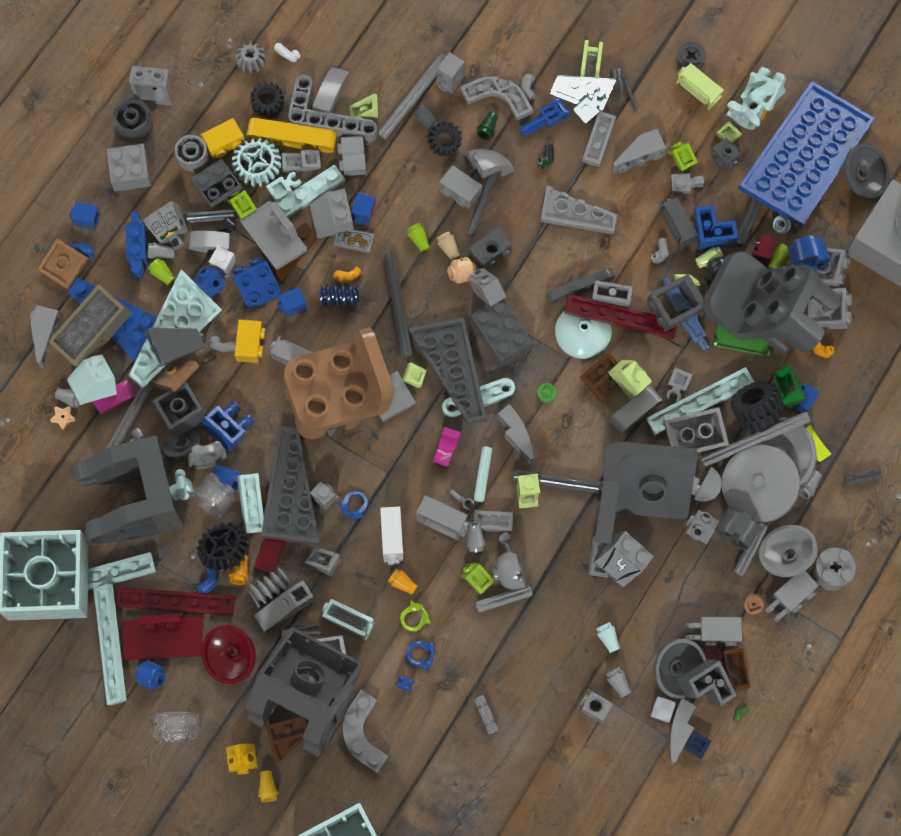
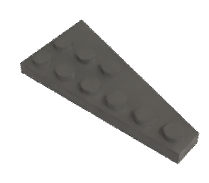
(451, 358)
(289, 502)

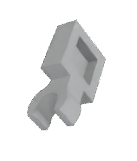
(682, 183)

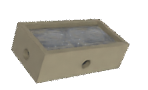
(90, 326)

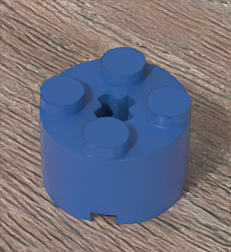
(809, 252)

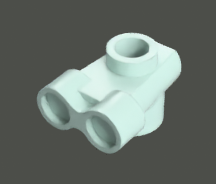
(183, 486)

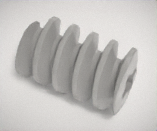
(269, 587)

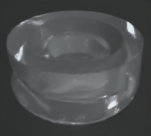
(175, 726)

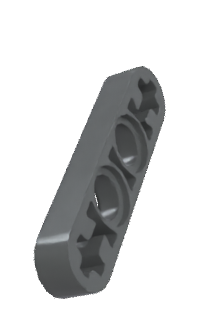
(579, 286)

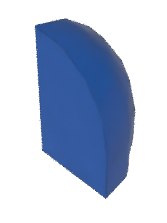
(227, 476)

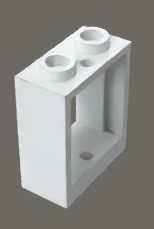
(392, 535)

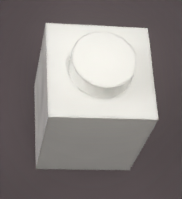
(223, 260)

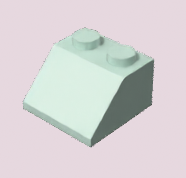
(92, 380)

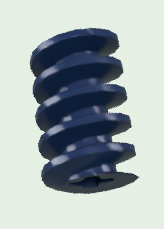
(339, 295)

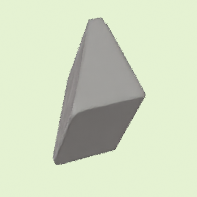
(663, 709)

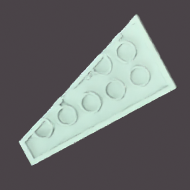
(184, 308)

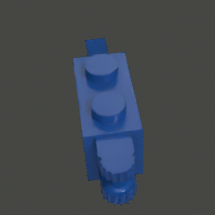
(137, 245)

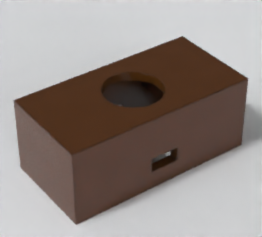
(736, 658)

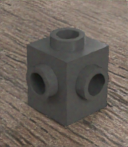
(725, 154)

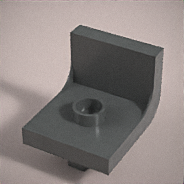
(644, 483)

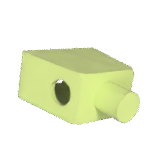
(630, 377)

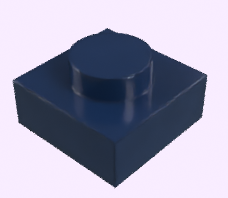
(697, 745)

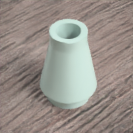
(608, 636)

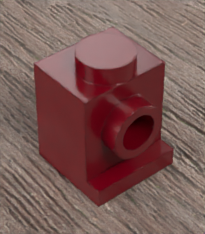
(764, 249)

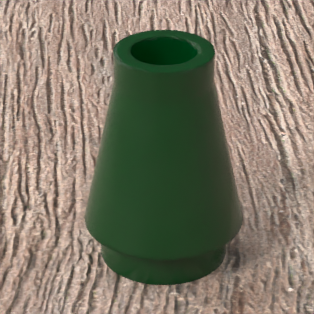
(487, 126)

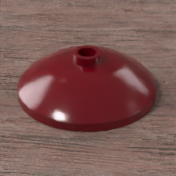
(219, 654)

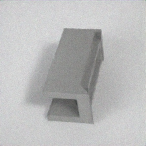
(285, 351)

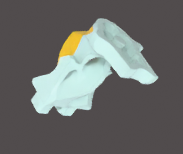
(763, 89)

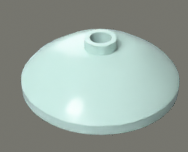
(581, 342)

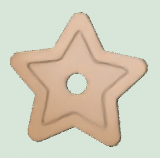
(62, 421)

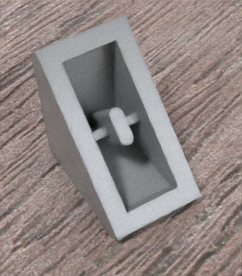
(323, 561)

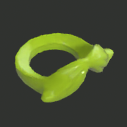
(412, 608)

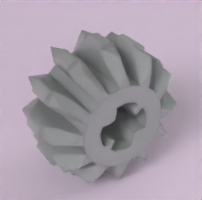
(244, 54)

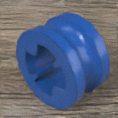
(404, 683)

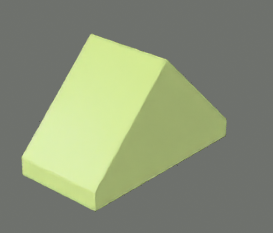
(366, 108)

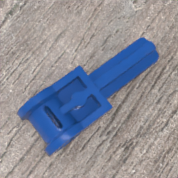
(549, 115)

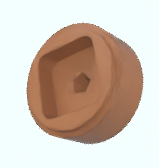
(753, 604)

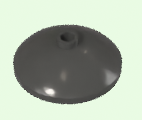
(866, 171)
(685, 657)

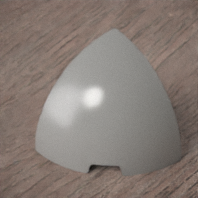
(489, 162)

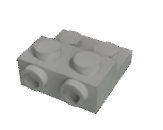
(834, 274)
(832, 319)

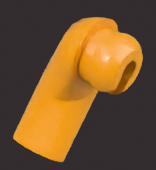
(347, 277)
(823, 351)

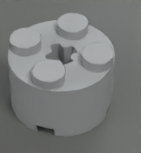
(826, 577)

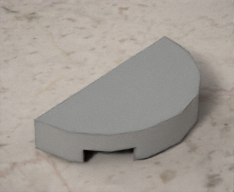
(710, 487)

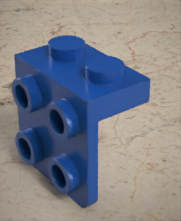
(255, 283)

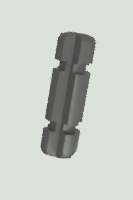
(862, 477)

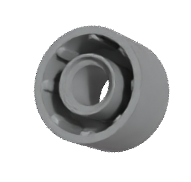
(190, 144)

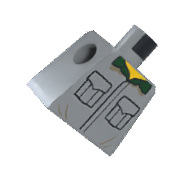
(167, 225)

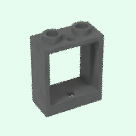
(691, 293)

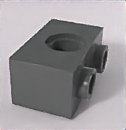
(495, 240)

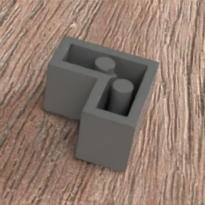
(710, 680)

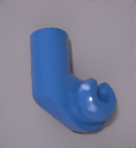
(84, 249)
(209, 583)

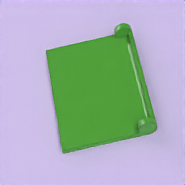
(754, 346)

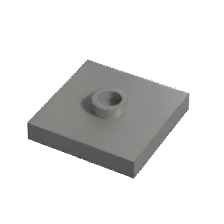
(401, 400)

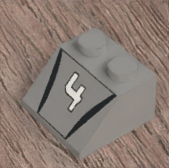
(623, 558)

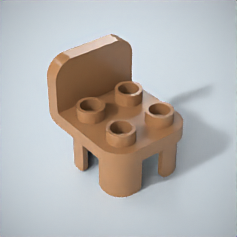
(338, 385)

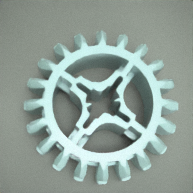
(246, 154)

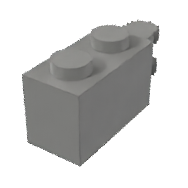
(792, 594)
(717, 631)

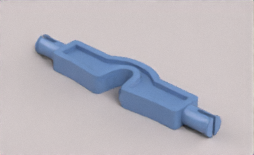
(692, 325)

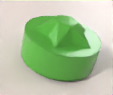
(546, 393)

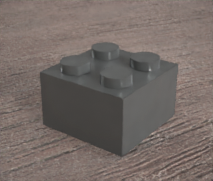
(180, 409)

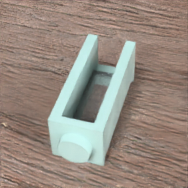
(348, 618)

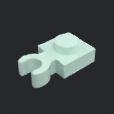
(588, 108)
(281, 187)

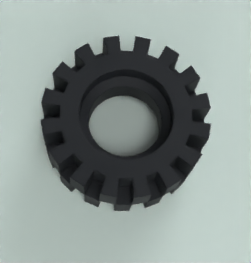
(271, 108)
(452, 131)

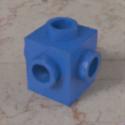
(210, 280)

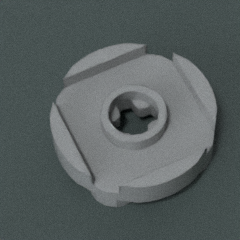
(205, 456)

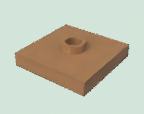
(63, 264)
(174, 374)

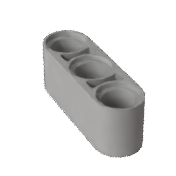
(636, 410)

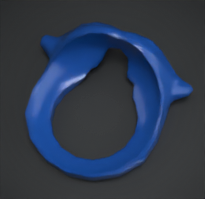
(357, 513)
(428, 647)

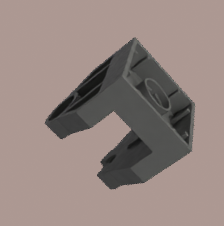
(124, 464)
(317, 701)

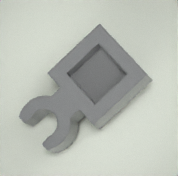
(678, 382)

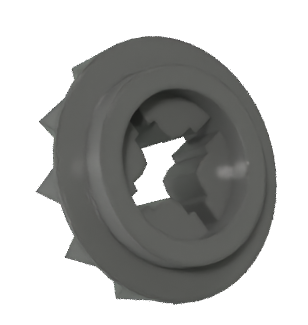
(691, 48)

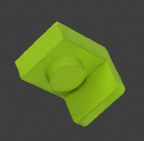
(682, 155)
(242, 203)
(477, 577)

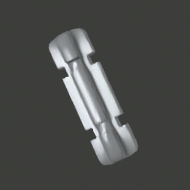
(486, 714)

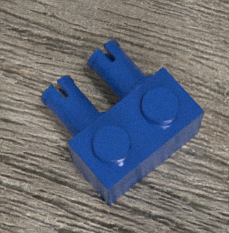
(224, 429)

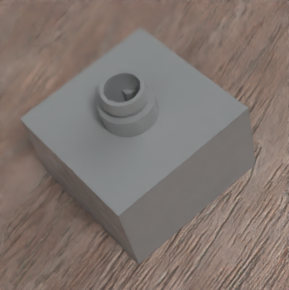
(880, 237)

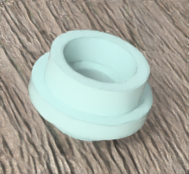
(777, 224)

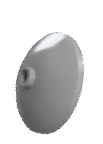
(786, 543)

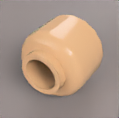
(461, 269)

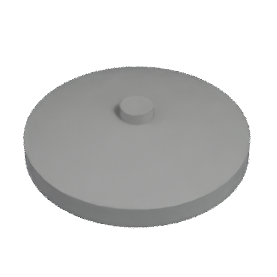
(797, 445)
(761, 482)

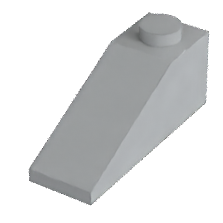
(44, 325)

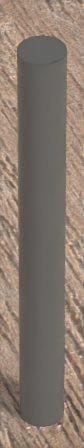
(481, 205)

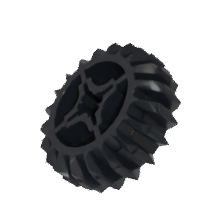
(222, 540)

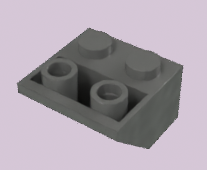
(215, 183)

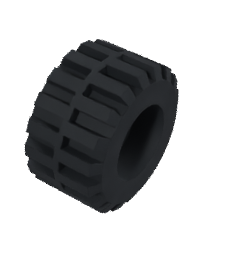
(757, 406)

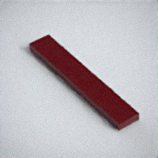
(616, 316)
(175, 601)

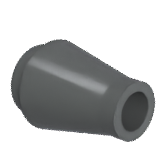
(425, 117)

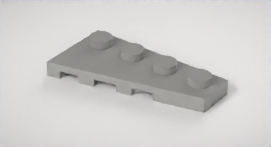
(576, 213)

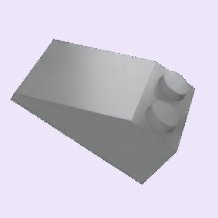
(697, 431)

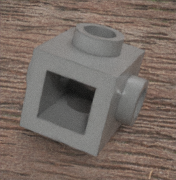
(701, 526)

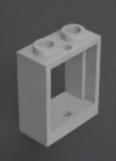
(144, 85)
(442, 518)

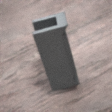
(678, 222)

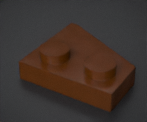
(599, 379)
(286, 736)

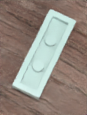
(251, 503)

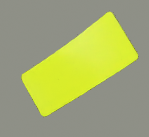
(822, 451)

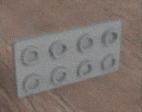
(274, 234)

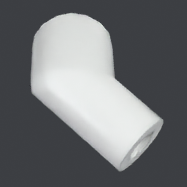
(284, 52)

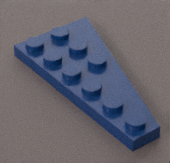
(130, 335)

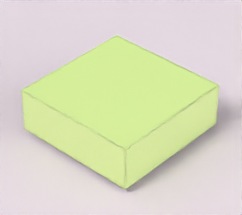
(728, 131)
(414, 375)

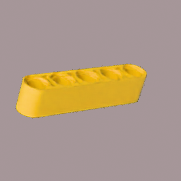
(292, 135)

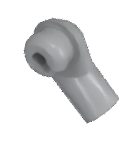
(662, 253)

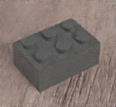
(501, 332)

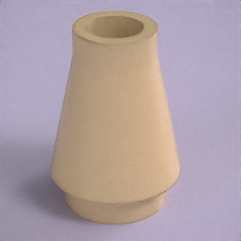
(448, 245)

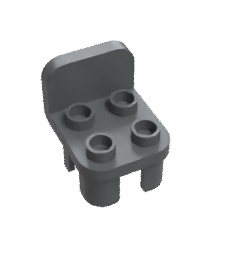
(768, 302)

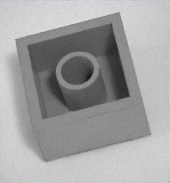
(128, 167)

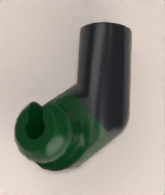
(548, 158)

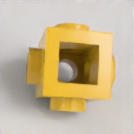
(241, 758)

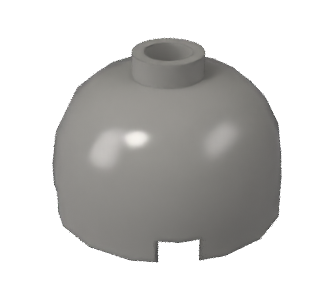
(510, 571)

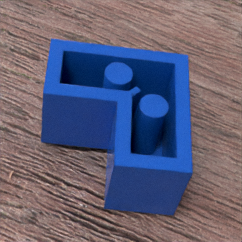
(712, 232)

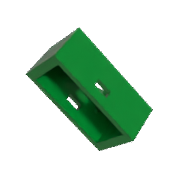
(784, 380)

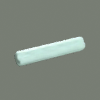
(483, 474)

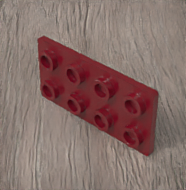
(162, 637)

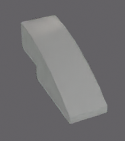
(330, 90)
(516, 433)
(680, 729)

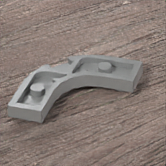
(499, 88)
(354, 733)

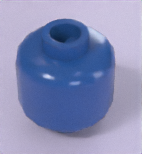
(150, 675)

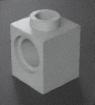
(599, 715)

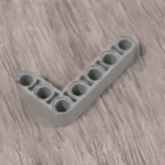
(326, 118)

